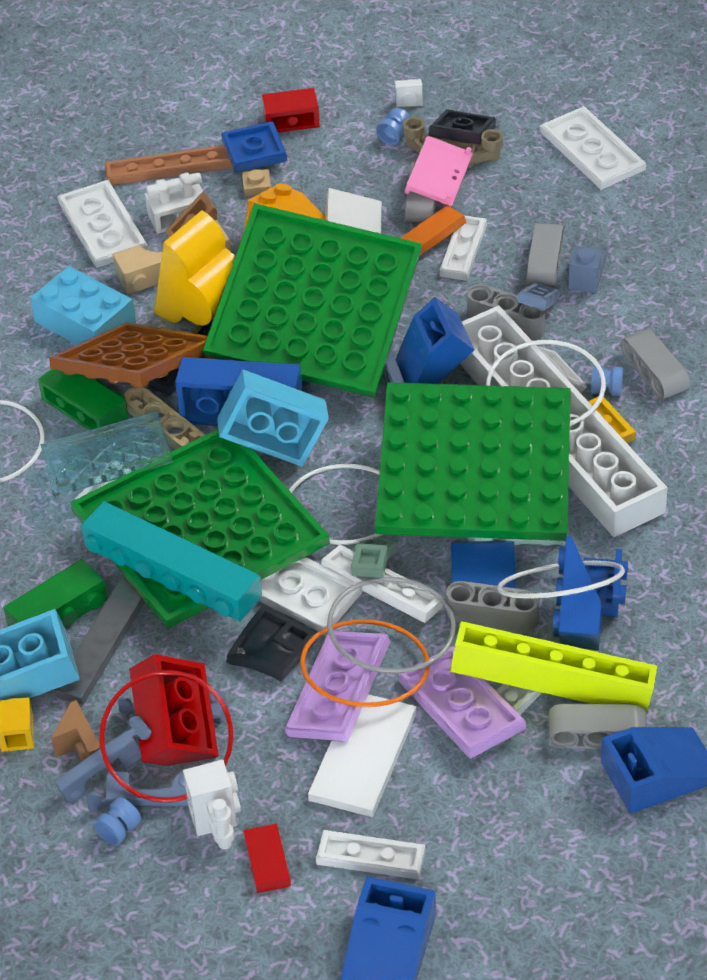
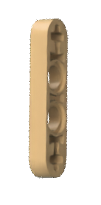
(170, 419)

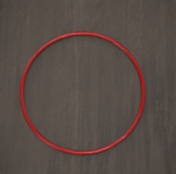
(127, 686)

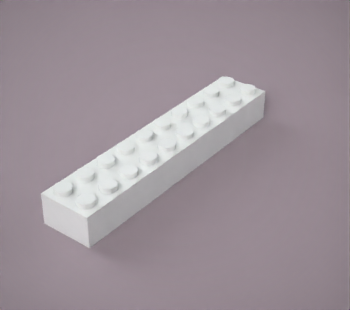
(601, 464)

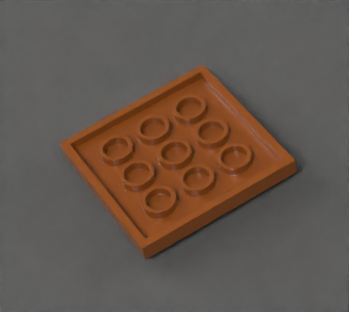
(130, 354)

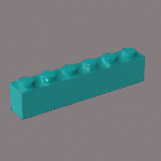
(172, 561)

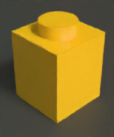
(16, 724)

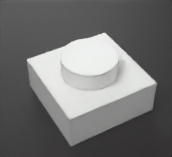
(409, 93)

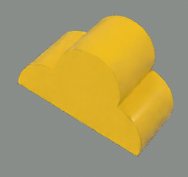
(193, 272)

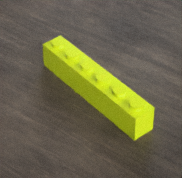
(551, 667)

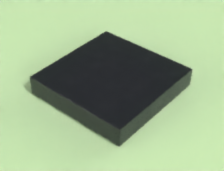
(461, 126)

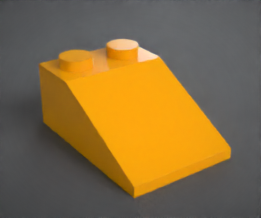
(285, 198)

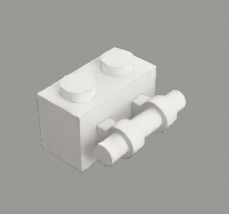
(170, 198)
(213, 801)

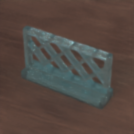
(95, 446)

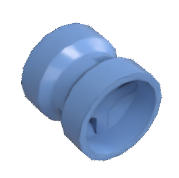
(391, 128)
(612, 378)
(119, 819)

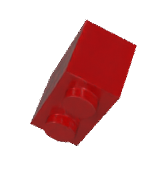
(291, 109)

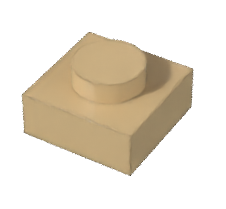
(255, 182)

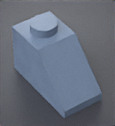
(586, 268)

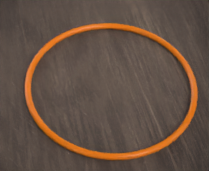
(364, 704)

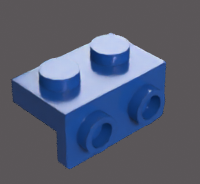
(613, 593)

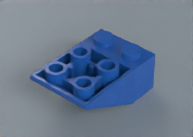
(433, 344)
(580, 613)
(654, 764)
(389, 931)

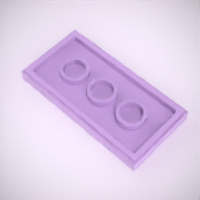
(464, 706)
(325, 719)

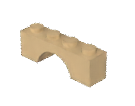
(141, 268)

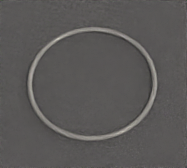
(389, 670)

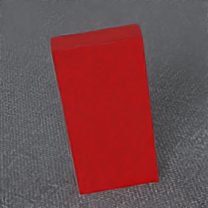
(267, 858)

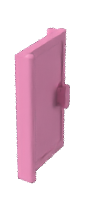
(439, 171)

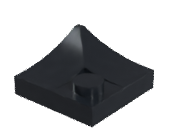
(270, 643)

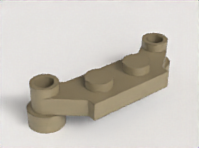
(487, 151)

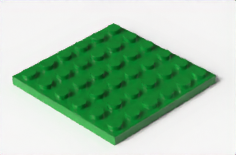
(314, 298)
(474, 462)
(218, 500)

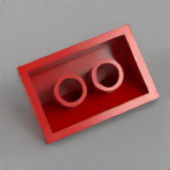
(174, 711)

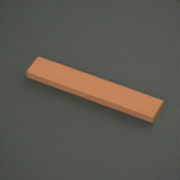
(167, 165)

